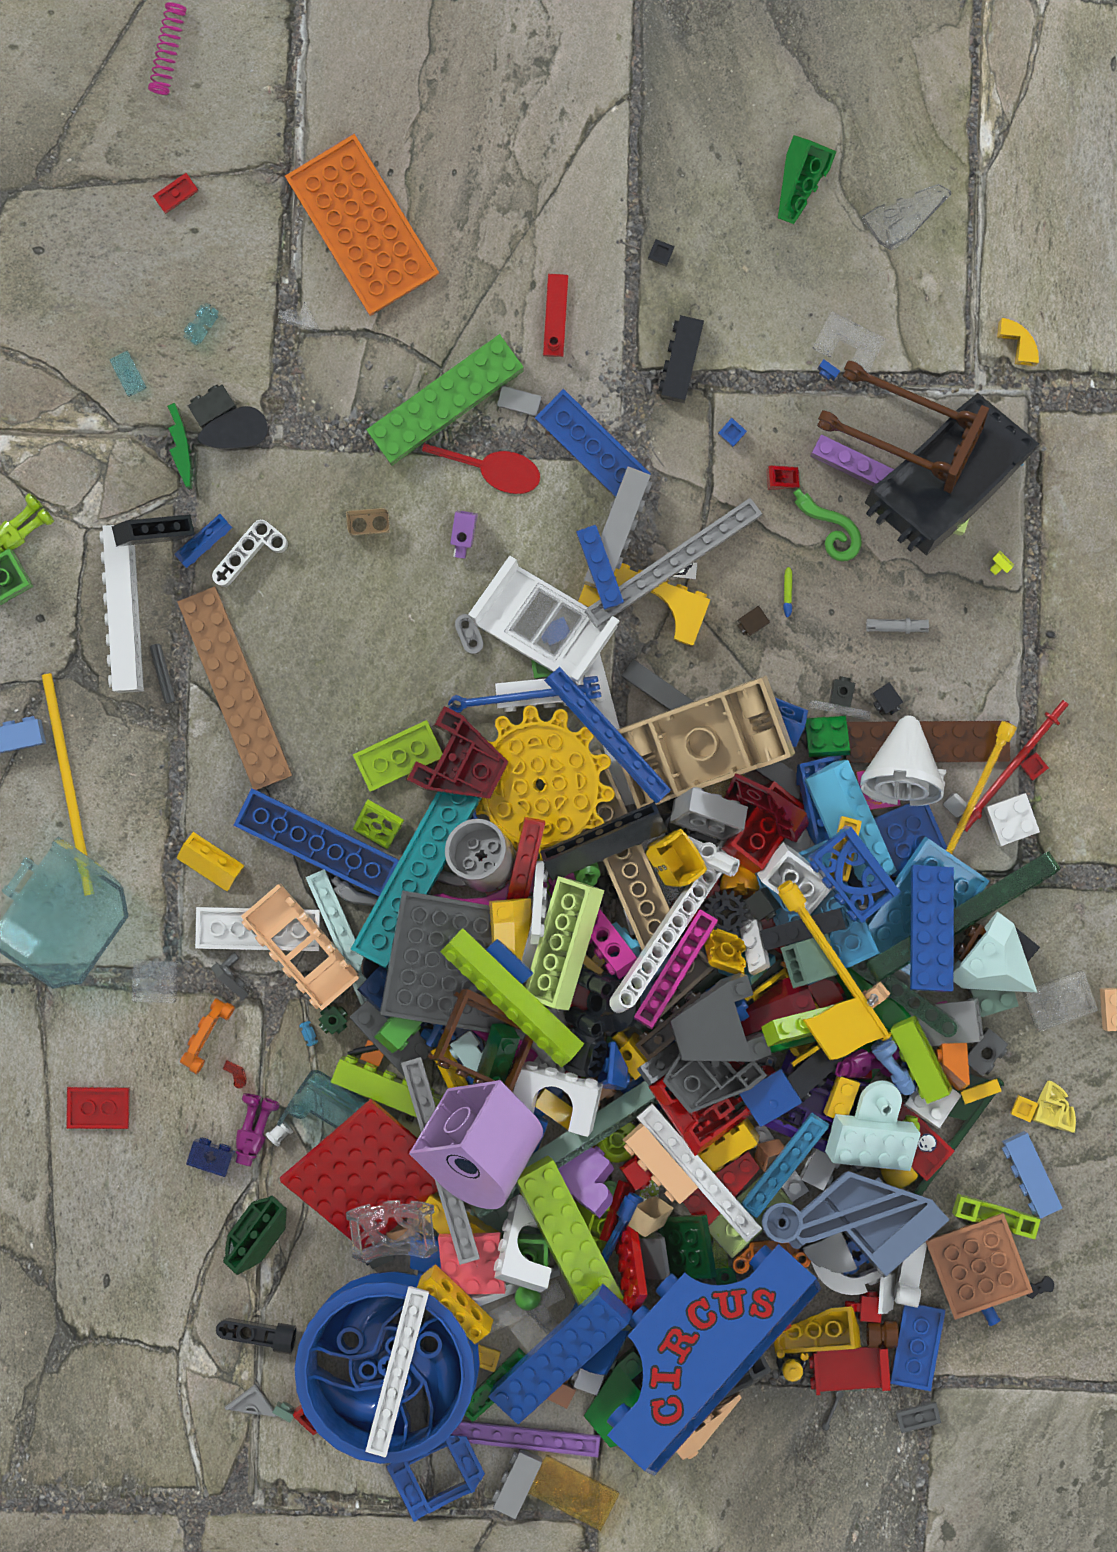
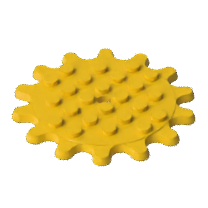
(563, 763)

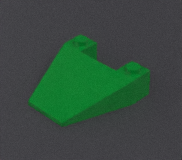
(614, 1391)

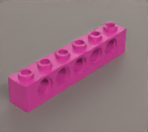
(625, 959)
(675, 969)

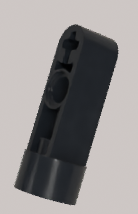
(279, 1338)

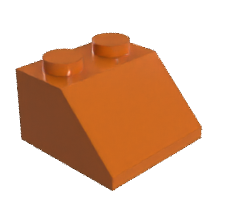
(954, 1062)

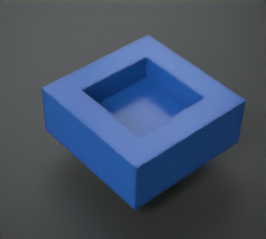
(827, 370)
(732, 432)

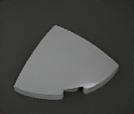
(831, 1254)

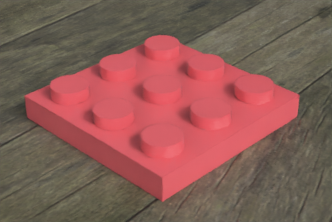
(477, 1275)

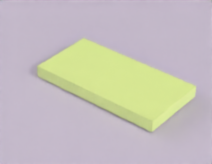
(728, 1236)

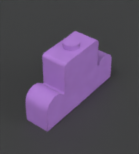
(585, 1180)

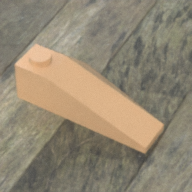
(707, 1427)

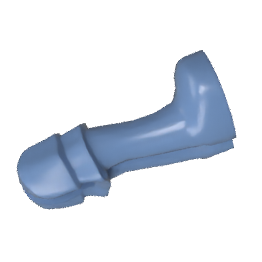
(883, 1052)

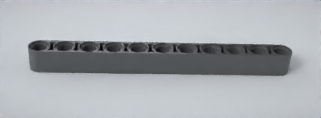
(673, 698)

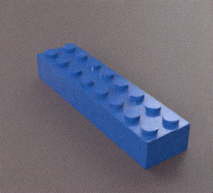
(316, 842)
(560, 1354)

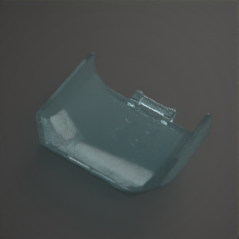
(61, 916)

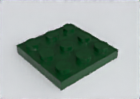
(689, 1246)

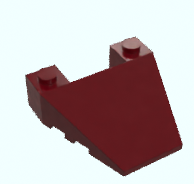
(467, 764)
(789, 819)

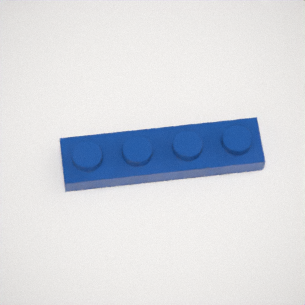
(599, 567)

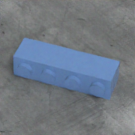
(21, 735)
(1031, 1174)

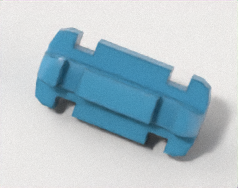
(308, 1033)

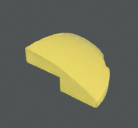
(1054, 1109)

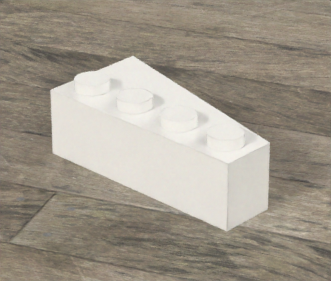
(524, 686)

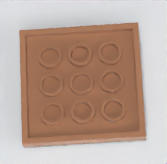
(979, 1266)

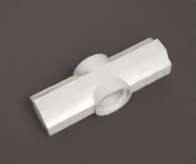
(716, 859)

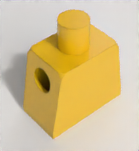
(630, 1053)

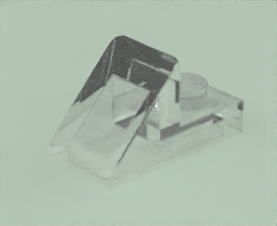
(303, 321)

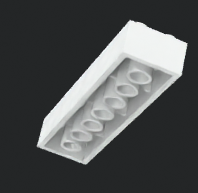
(122, 614)

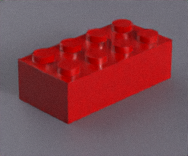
(760, 836)

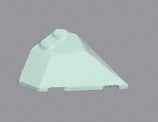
(996, 961)

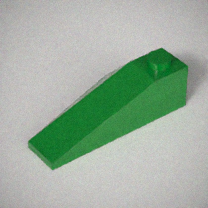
(803, 169)
(888, 1011)

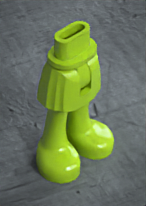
(12, 537)

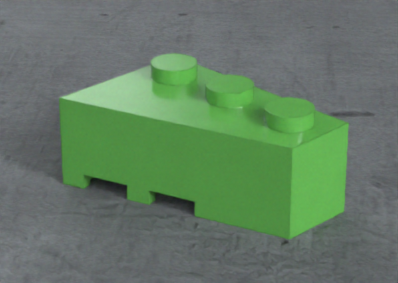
(396, 1032)

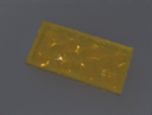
(573, 1492)

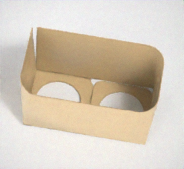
(369, 520)
(650, 1216)

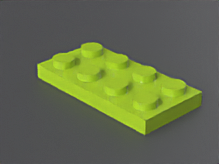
(396, 755)

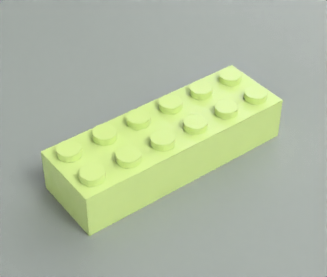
(564, 943)

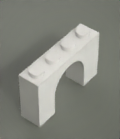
(582, 1092)
(511, 1264)

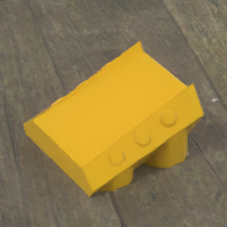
(725, 951)

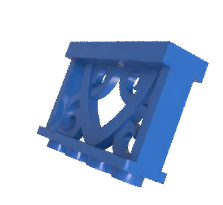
(864, 856)

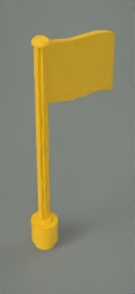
(845, 1024)

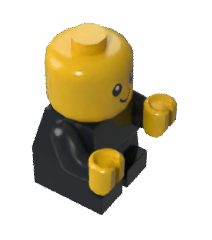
(791, 1366)

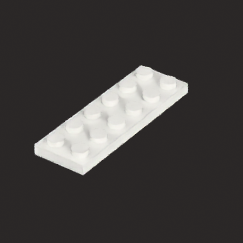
(224, 930)

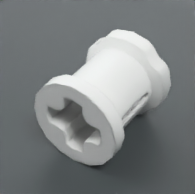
(279, 1133)

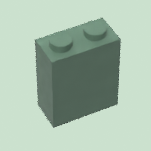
(807, 962)

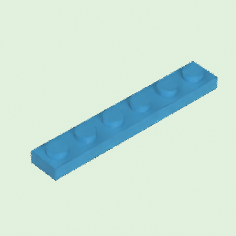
(784, 1165)

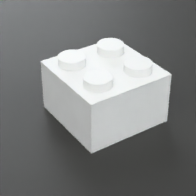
(1011, 819)

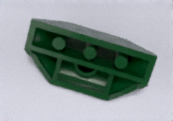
(255, 1234)

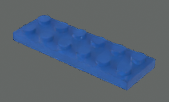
(587, 441)
(932, 928)

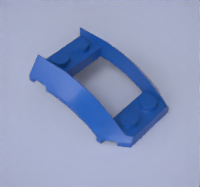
(410, 1491)

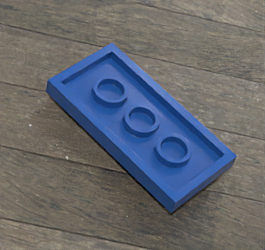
(917, 1346)

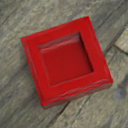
(1034, 766)

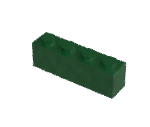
(499, 1052)

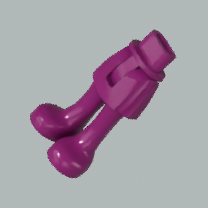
(861, 1062)
(251, 1141)

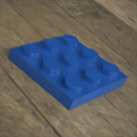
(904, 831)

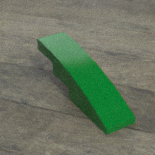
(181, 453)
(480, 1401)

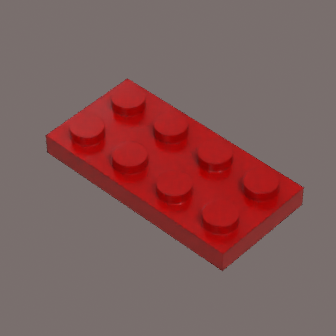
(929, 1163)
(631, 1269)

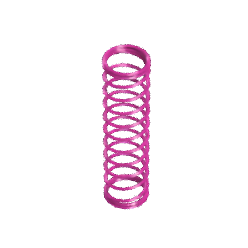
(152, 85)

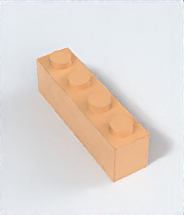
(660, 1163)

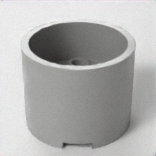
(472, 842)

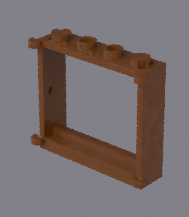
(484, 1005)

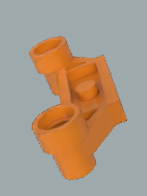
(206, 1025)
(755, 1246)

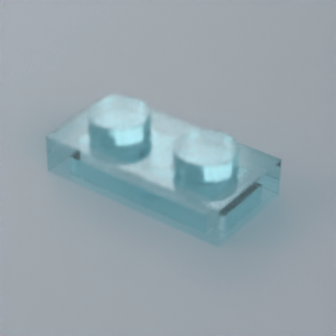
(128, 373)

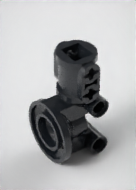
(595, 1021)

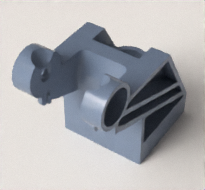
(876, 1217)

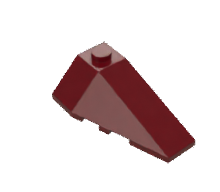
(777, 1003)

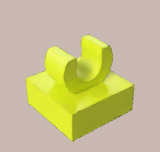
(1002, 562)

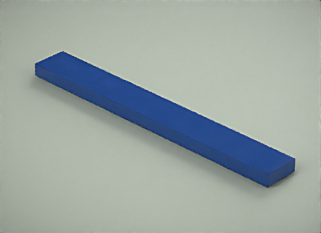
(607, 735)

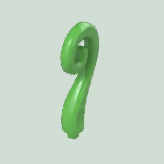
(811, 509)

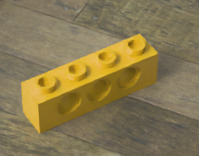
(467, 1312)

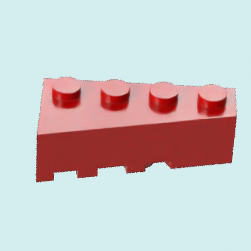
(733, 1176)

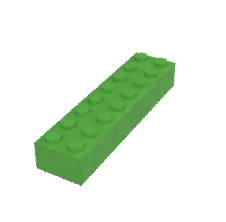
(445, 400)

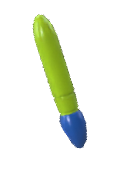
(788, 592)

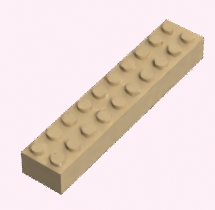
(633, 874)

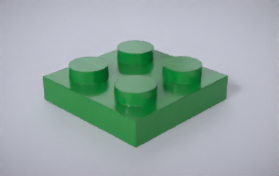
(827, 736)

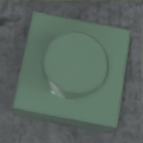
(284, 1411)

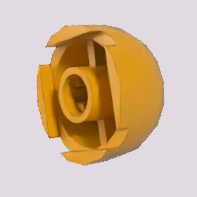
(742, 883)

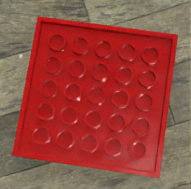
(360, 1166)

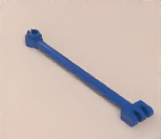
(587, 688)

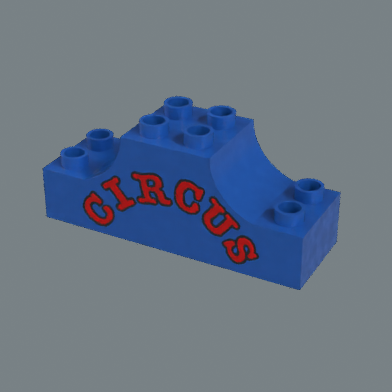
(700, 1347)

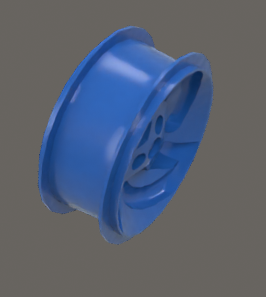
(345, 1410)

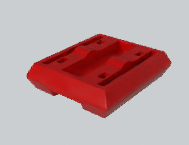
(687, 1122)

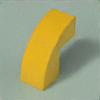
(1026, 347)

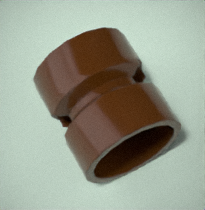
(882, 1334)

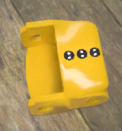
(676, 859)

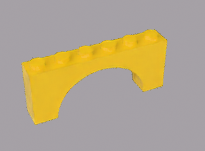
(686, 607)

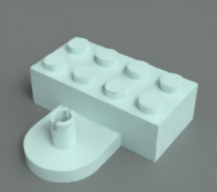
(874, 1133)

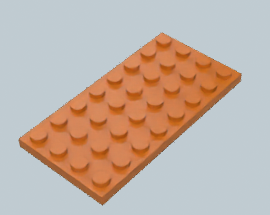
(362, 224)

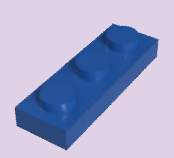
(203, 540)

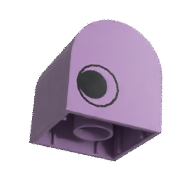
(478, 1143)

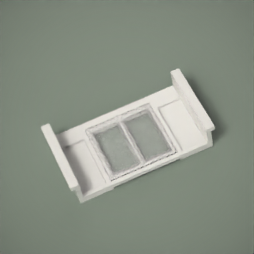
(540, 621)

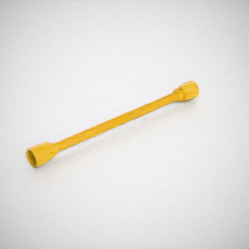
(1004, 735)

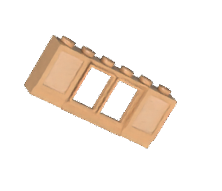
(270, 917)

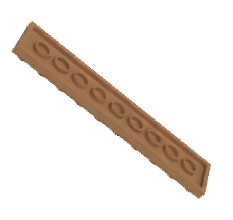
(234, 688)

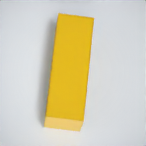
(981, 1091)

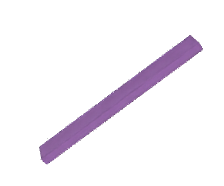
(529, 1438)

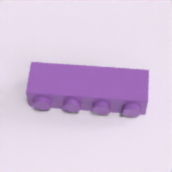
(849, 461)

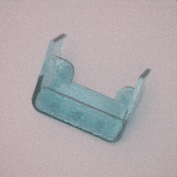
(323, 1100)

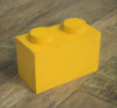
(841, 1096)

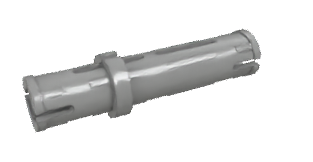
(895, 625)

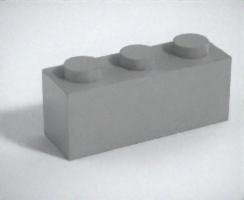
(516, 1482)

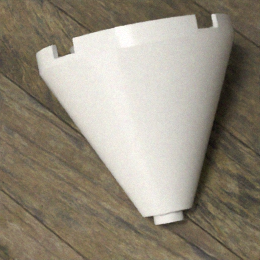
(904, 768)

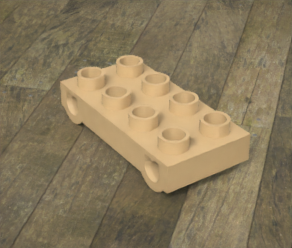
(710, 739)

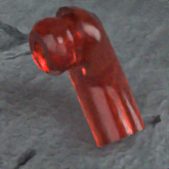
(238, 1074)

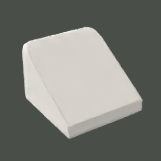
(955, 804)

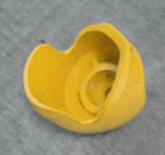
(898, 1178)

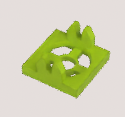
(373, 833)

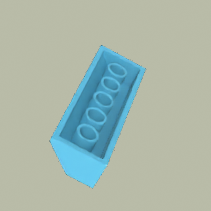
(839, 794)

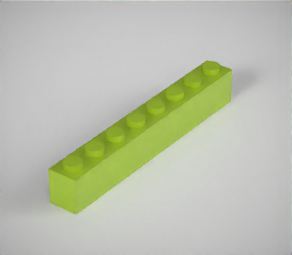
(512, 998)

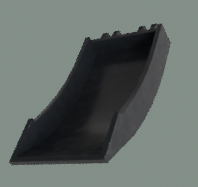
(916, 500)

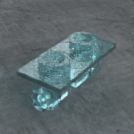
(204, 316)

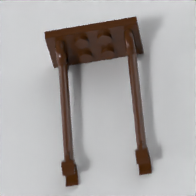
(968, 420)

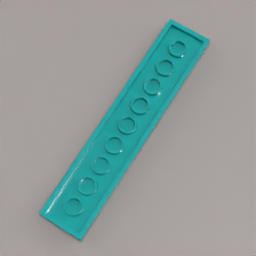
(414, 872)

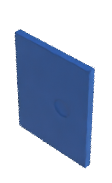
(509, 961)
(771, 1098)

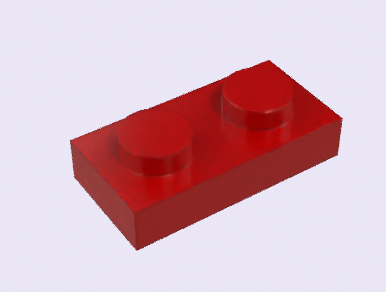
(175, 193)

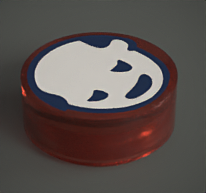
(927, 1143)

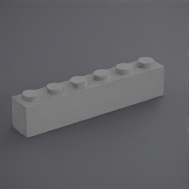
(622, 517)

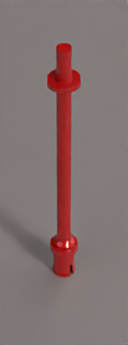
(1051, 719)

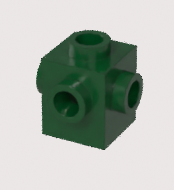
(340, 1015)

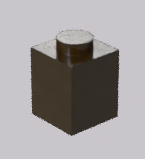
(752, 622)

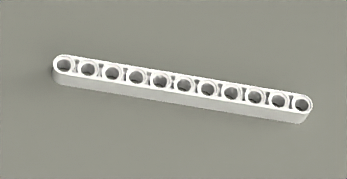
(658, 945)

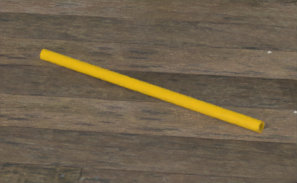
(64, 763)

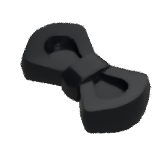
(1046, 1285)

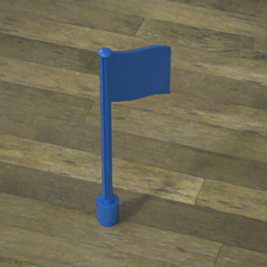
(604, 1358)

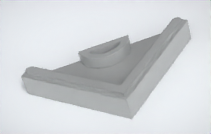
(252, 1402)

